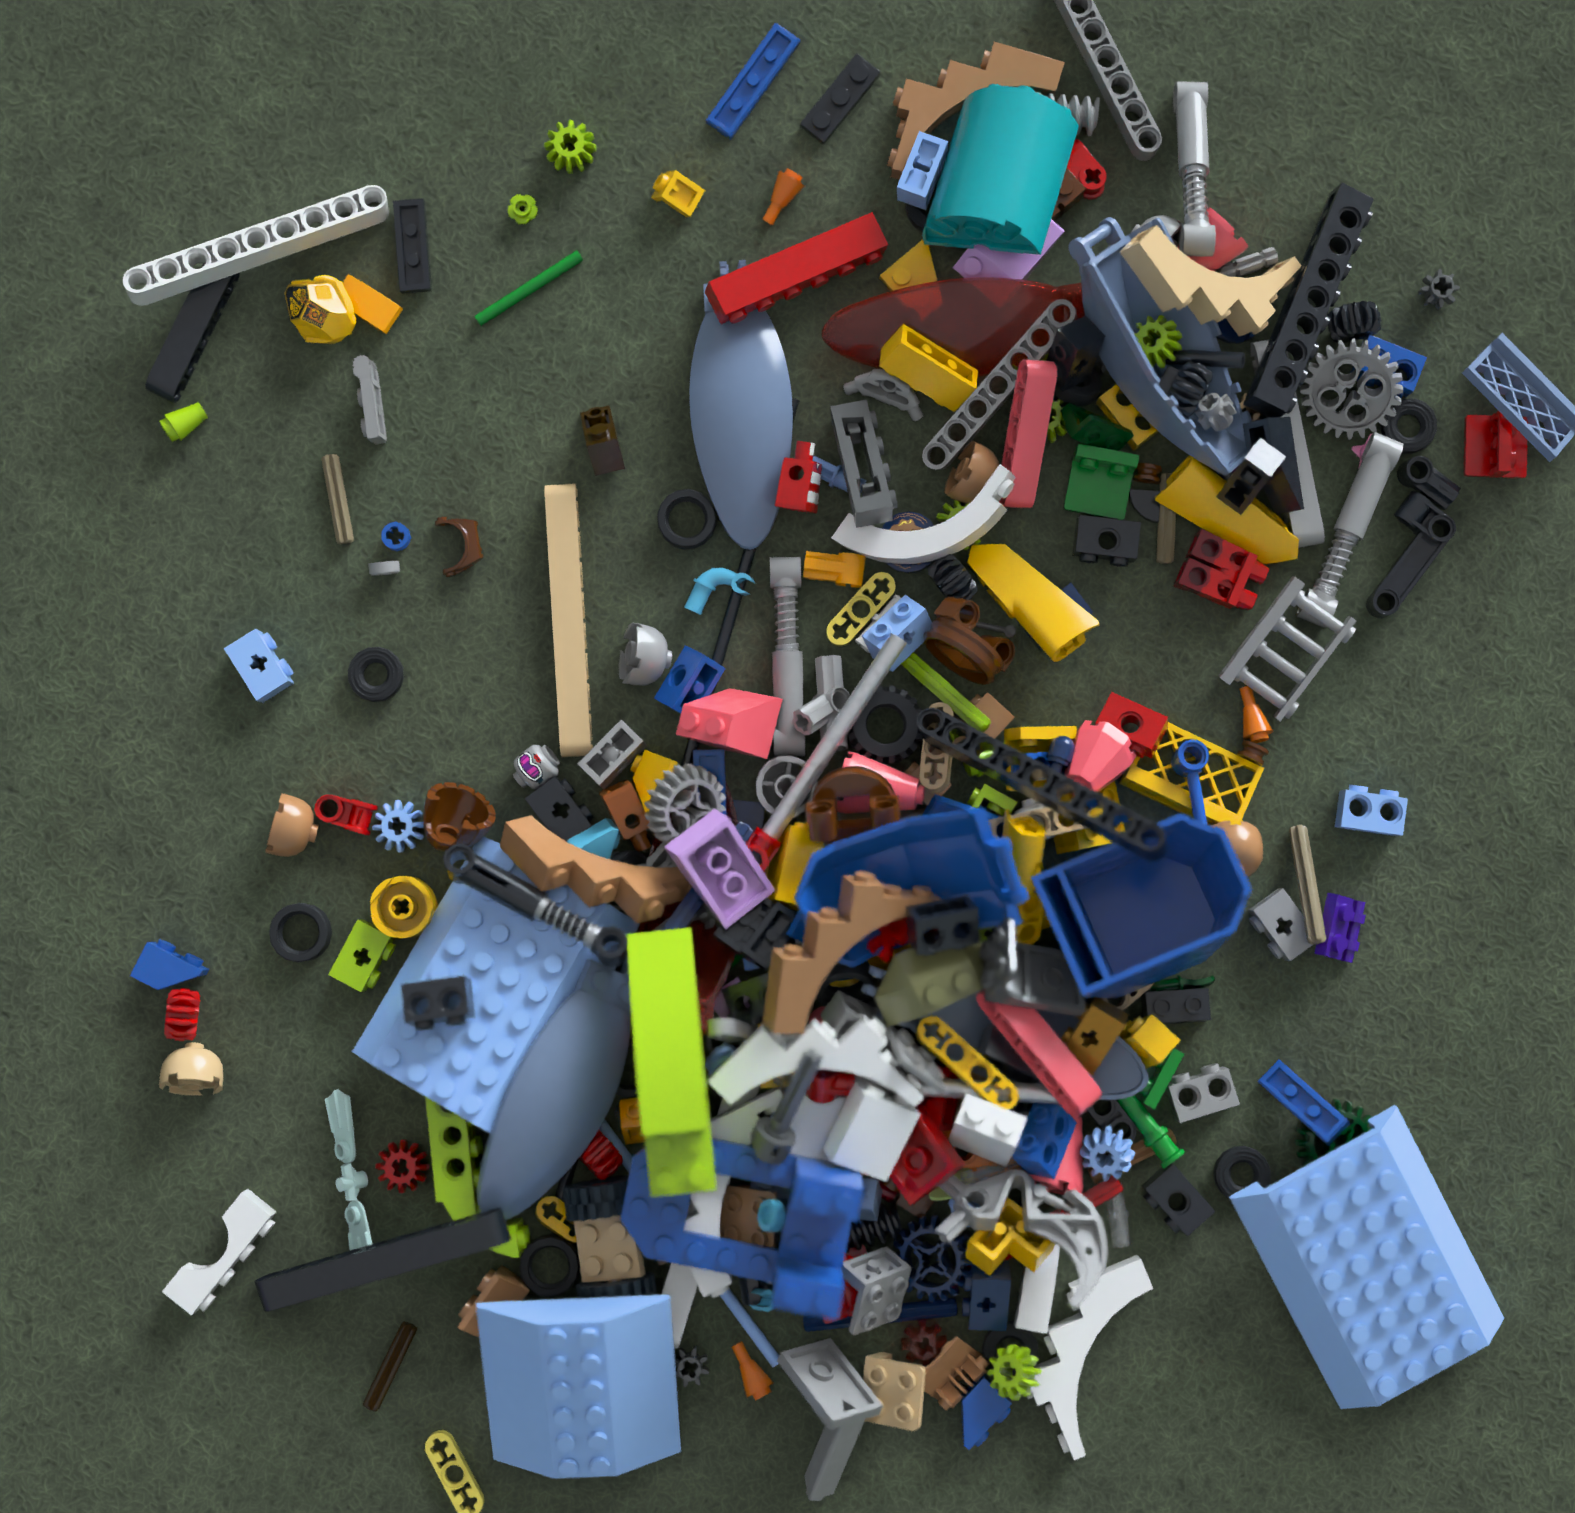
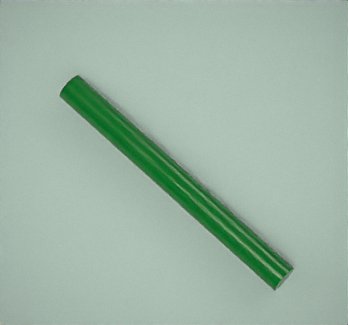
(528, 288)

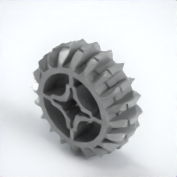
(676, 793)

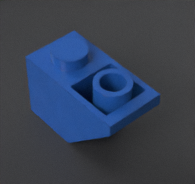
(164, 968)
(980, 1410)

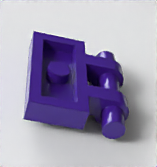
(1342, 925)

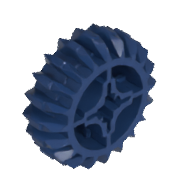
(943, 1267)

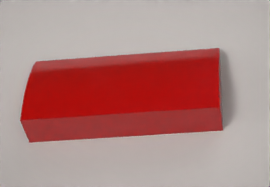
(925, 1160)

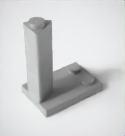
(839, 1400)

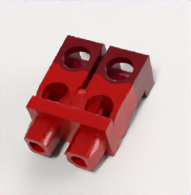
(1220, 571)

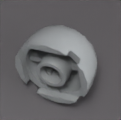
(644, 655)
(775, 780)

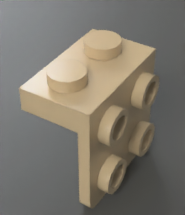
(898, 1388)

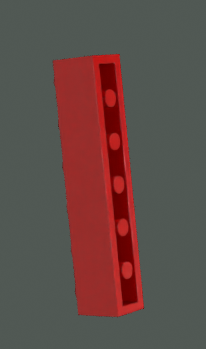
(796, 268)

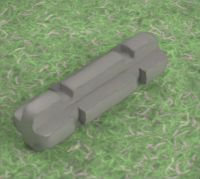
(1250, 263)

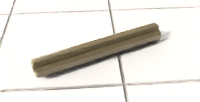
(1307, 885)

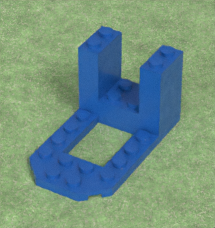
(812, 1240)

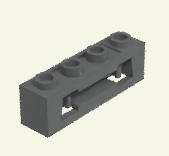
(854, 419)

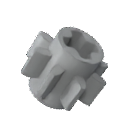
(1215, 412)

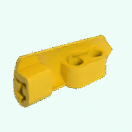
(1193, 494)
(1032, 599)
(1028, 846)

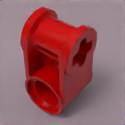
(1085, 166)
(348, 813)

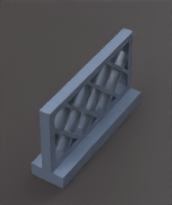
(1525, 382)

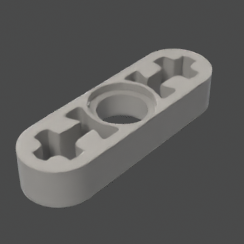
(730, 1030)

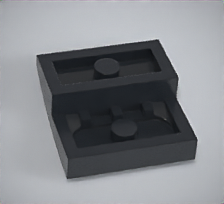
(758, 932)

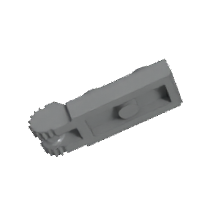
(370, 399)

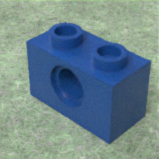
(689, 679)

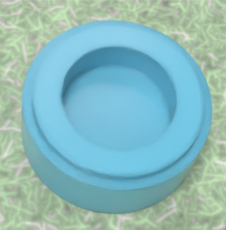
(771, 1215)

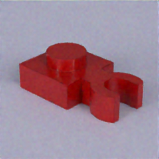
(890, 934)

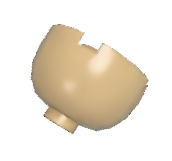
(191, 1070)

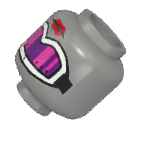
(535, 766)

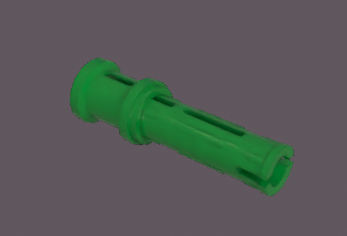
(1155, 1135)

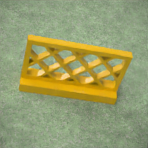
(1178, 798)

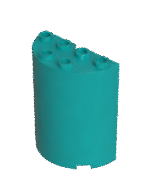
(1002, 171)

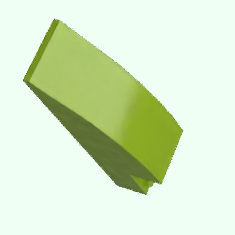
(670, 1063)

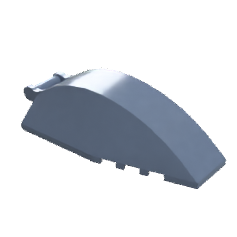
(1114, 304)

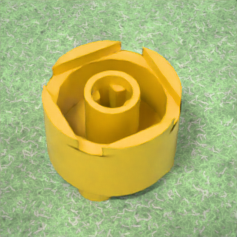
(386, 909)

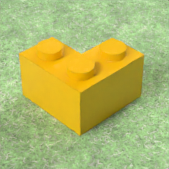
(990, 1248)

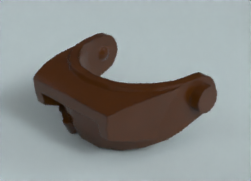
(472, 546)

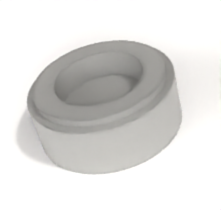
(384, 568)

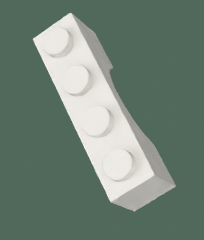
(195, 1283)

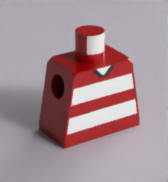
(804, 493)

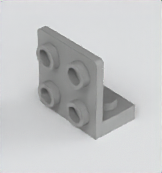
(914, 1058)
(881, 1285)

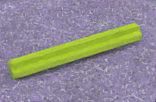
(946, 692)

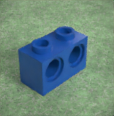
(1407, 360)
(1044, 1139)

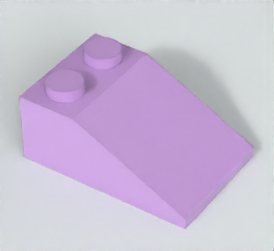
(1000, 264)
(720, 867)

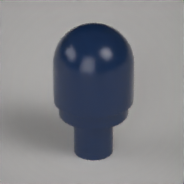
(1060, 753)

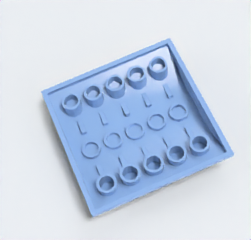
(580, 1383)

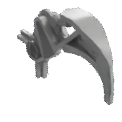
(1058, 1228)

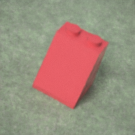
(732, 721)

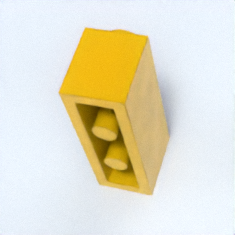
(928, 368)

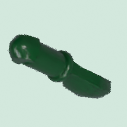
(1178, 982)

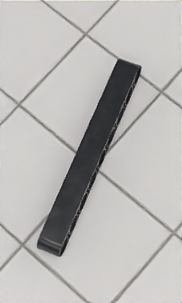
(1051, 792)
(383, 1259)

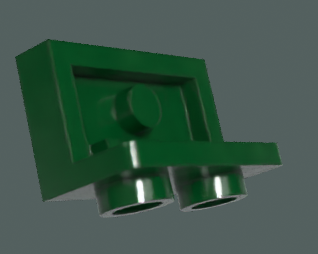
(1094, 429)

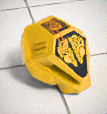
(320, 309)

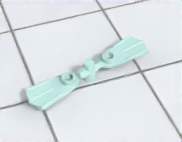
(341, 1125)

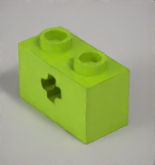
(348, 963)

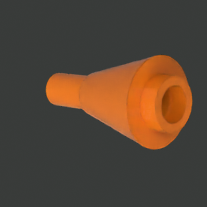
(785, 189)
(1255, 724)
(754, 1379)

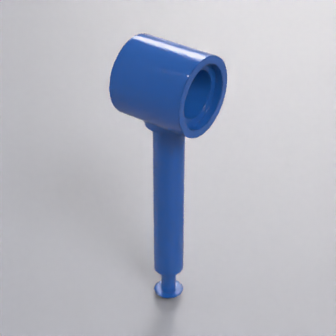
(1192, 773)

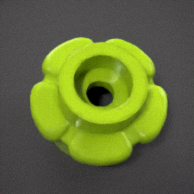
(525, 216)

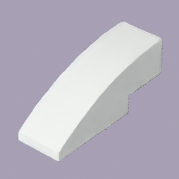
(1037, 1294)

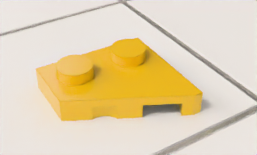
(911, 269)

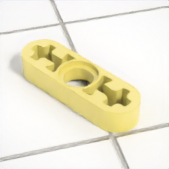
(870, 587)
(437, 1456)

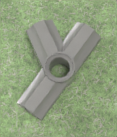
(827, 702)

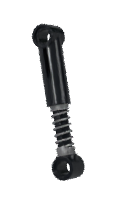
(532, 903)

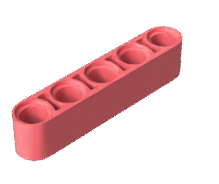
(1028, 429)
(1044, 1054)

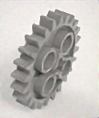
(1328, 377)

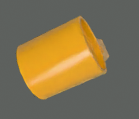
(840, 568)

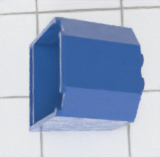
(1144, 919)

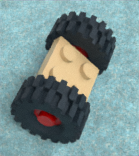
(606, 1251)

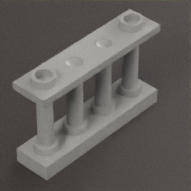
(1275, 620)

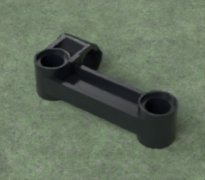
(1418, 515)

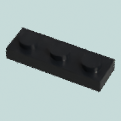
(840, 99)
(412, 246)

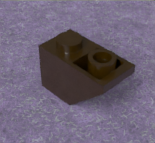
(602, 440)

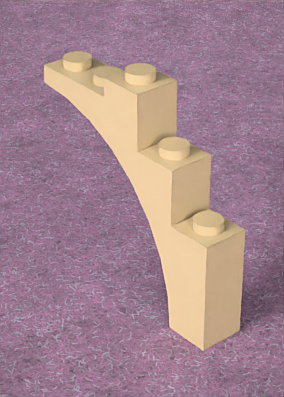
(1179, 281)

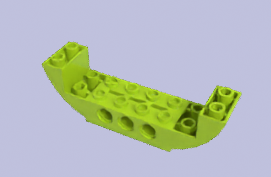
(458, 1187)

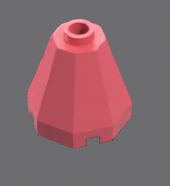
(1099, 755)

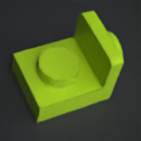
(996, 800)

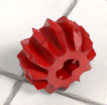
(182, 1014)
(601, 1157)
(413, 1164)

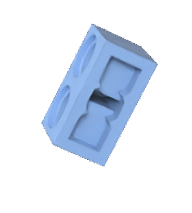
(922, 170)
(1370, 817)

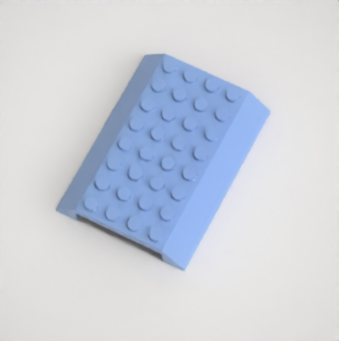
(518, 982)
(1371, 1265)

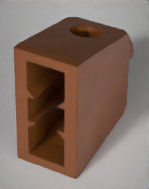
(620, 802)

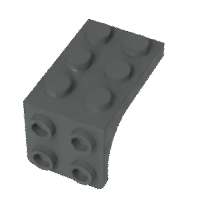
(1028, 974)

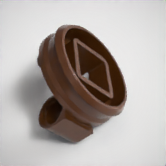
(963, 650)
(848, 782)

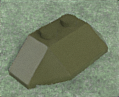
(924, 983)

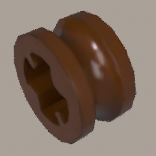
(1148, 473)
(1253, 752)

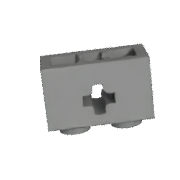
(612, 754)
(1282, 908)

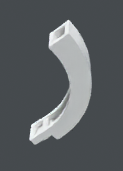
(935, 541)

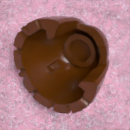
(456, 816)

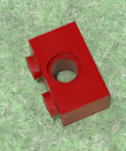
(1151, 724)

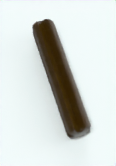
(389, 1366)

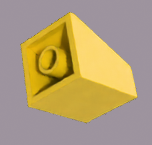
(790, 863)

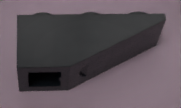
(1284, 485)

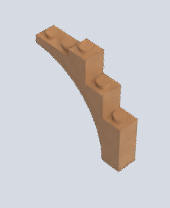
(929, 106)
(594, 879)
(829, 934)

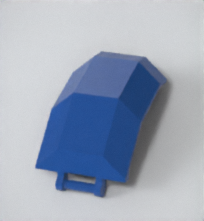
(940, 851)

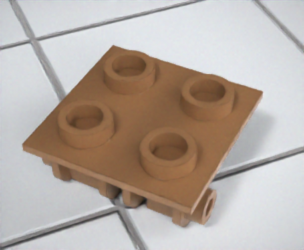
(740, 1215)
(949, 1368)

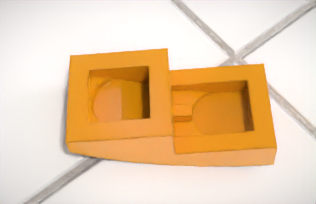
(371, 305)

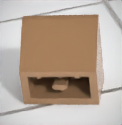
(495, 1287)

